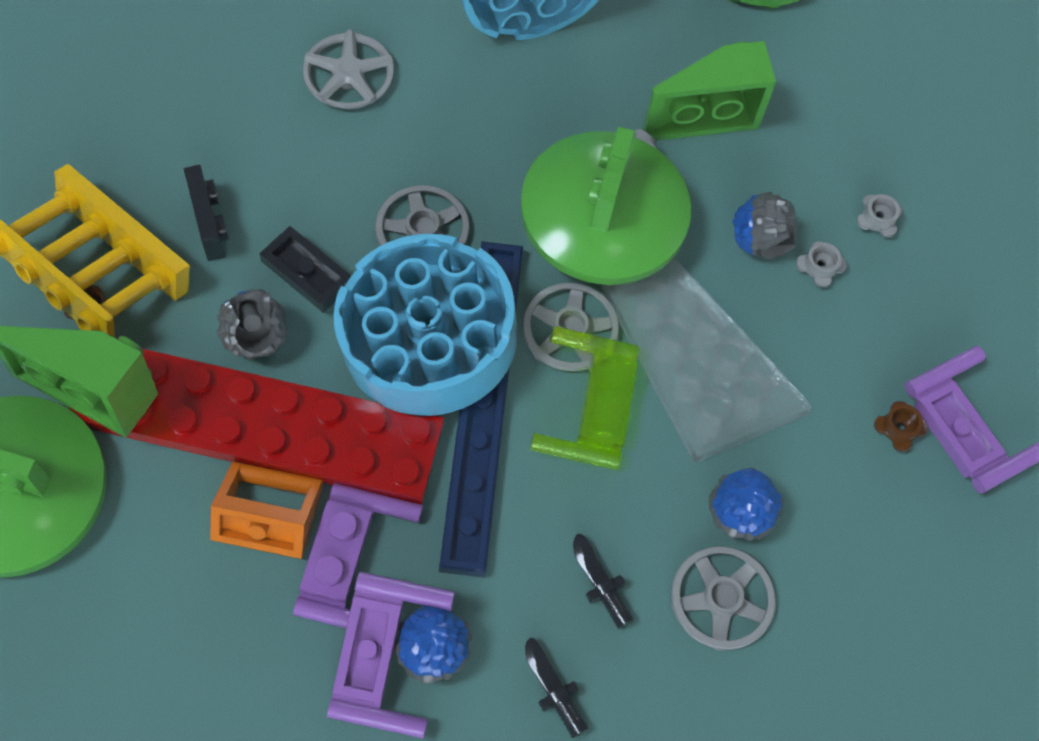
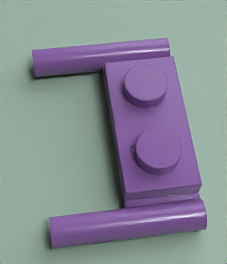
(960, 426)
(339, 550)
(370, 649)

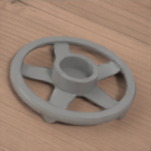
(348, 70)
(421, 219)
(570, 317)
(722, 598)

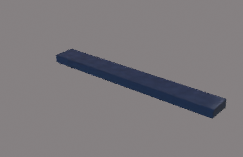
(477, 459)

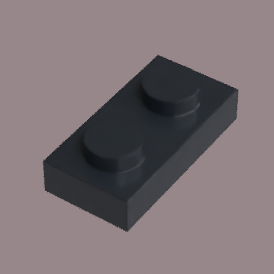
(211, 227)
(305, 268)

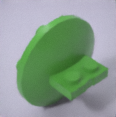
(605, 207)
(48, 483)

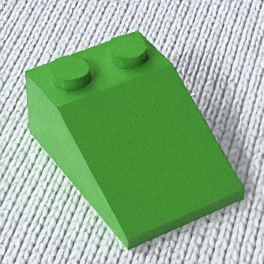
(714, 94)
(83, 371)

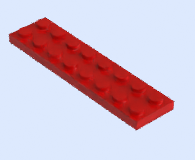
(286, 427)

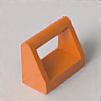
(262, 524)

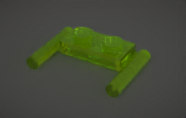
(605, 401)

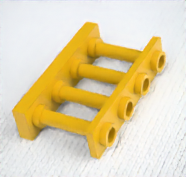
(101, 220)

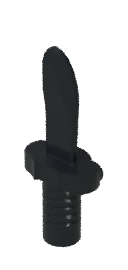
(605, 588)
(558, 695)

